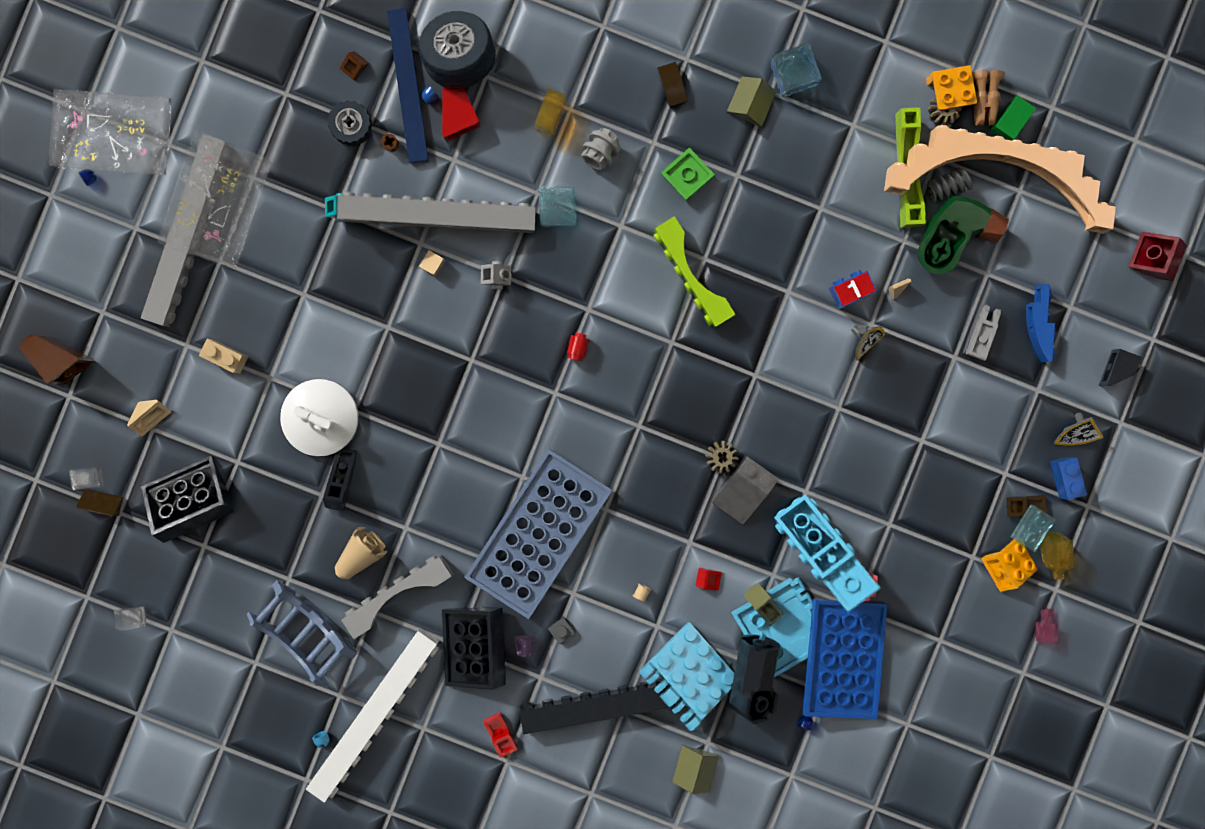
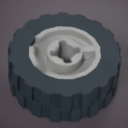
(359, 129)

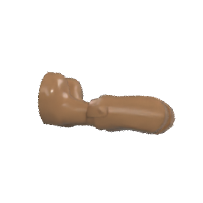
(990, 102)

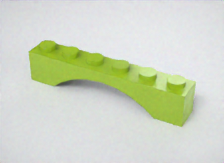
(908, 135)
(672, 238)

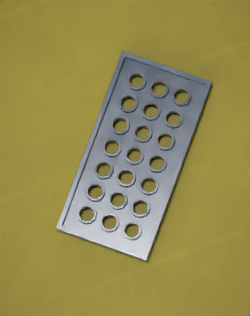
(557, 557)

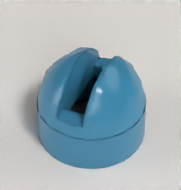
(321, 739)

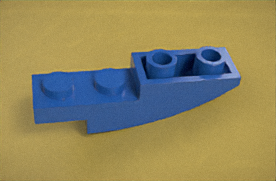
(1040, 332)

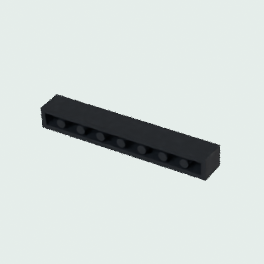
(591, 707)

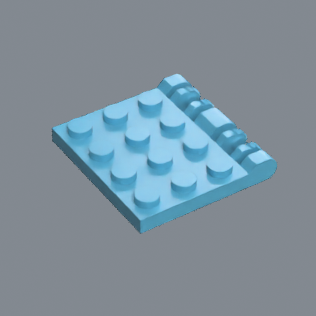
(692, 674)

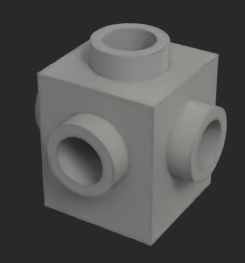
(496, 275)

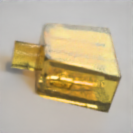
(1057, 553)

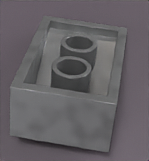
(745, 490)

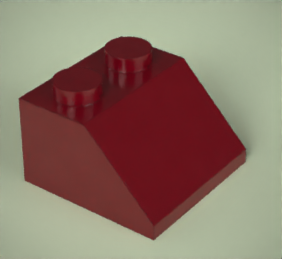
(1158, 255)

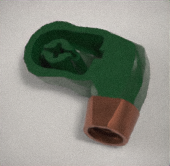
(951, 231)

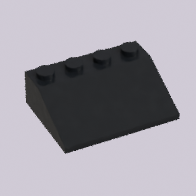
(186, 500)
(474, 647)

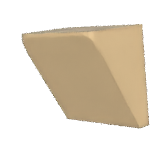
(432, 263)

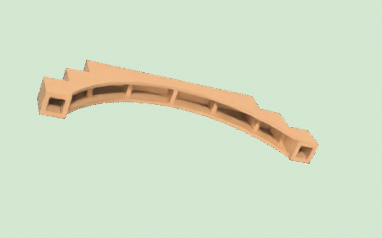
(1057, 167)

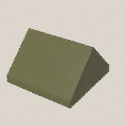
(752, 100)
(695, 769)

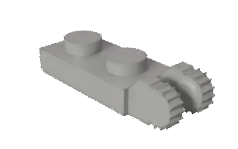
(983, 334)

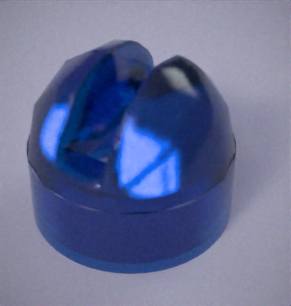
(87, 176)
(805, 722)

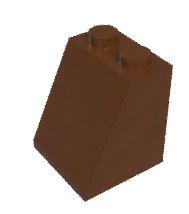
(54, 359)

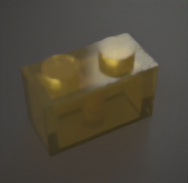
(550, 112)

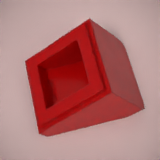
(708, 579)

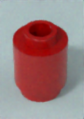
(578, 346)

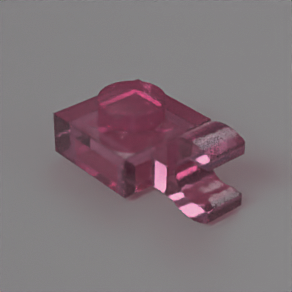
(1046, 630)

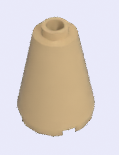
(359, 553)

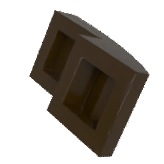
(672, 84)
(1019, 505)

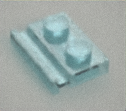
(1033, 528)

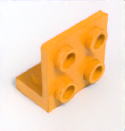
(953, 87)
(1010, 566)

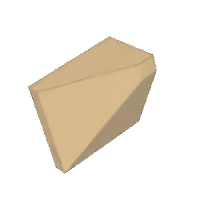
(898, 288)

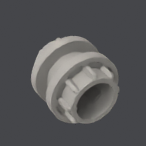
(599, 151)

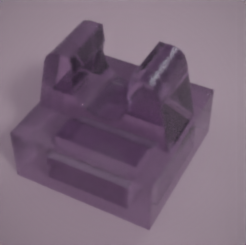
(523, 645)

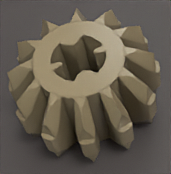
(941, 115)
(728, 455)

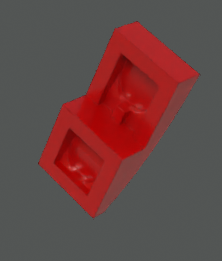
(500, 734)

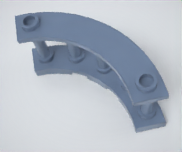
(317, 619)

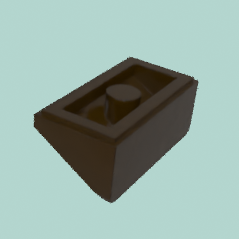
(100, 502)

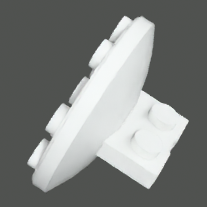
(319, 417)

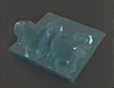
(557, 206)

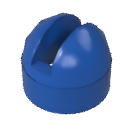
(429, 95)

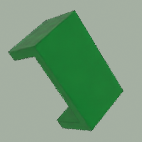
(1013, 119)

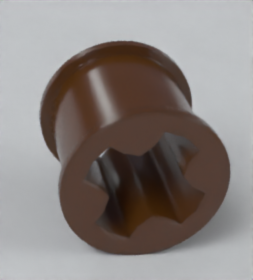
(395, 142)

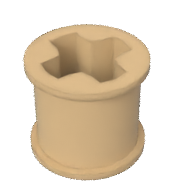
(642, 592)

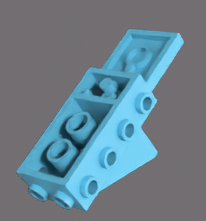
(825, 552)

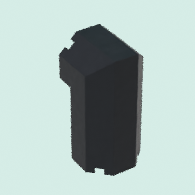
(754, 677)

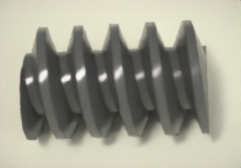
(947, 184)

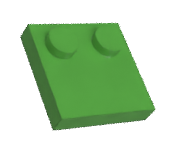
(687, 174)

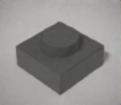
(561, 630)

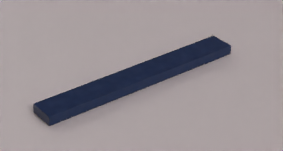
(407, 85)

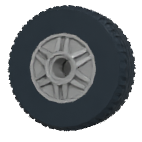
(457, 49)

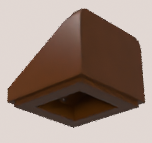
(353, 65)

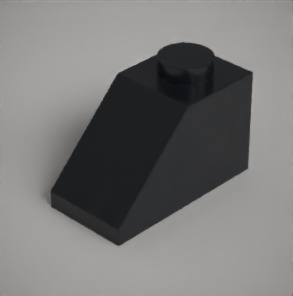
(1120, 367)

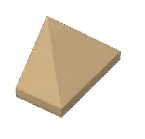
(147, 415)

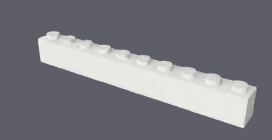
(372, 714)

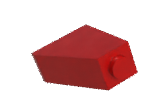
(457, 114)

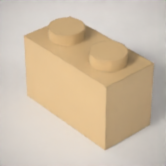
(223, 356)

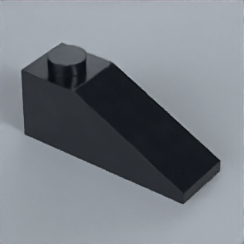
(340, 480)

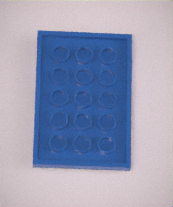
(844, 660)

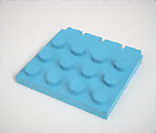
(790, 630)

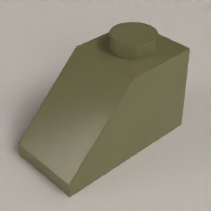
(763, 604)

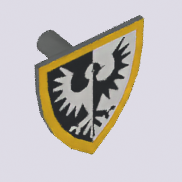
(868, 338)
(1079, 433)

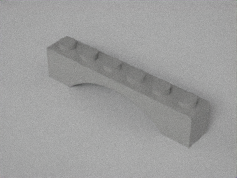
(432, 574)

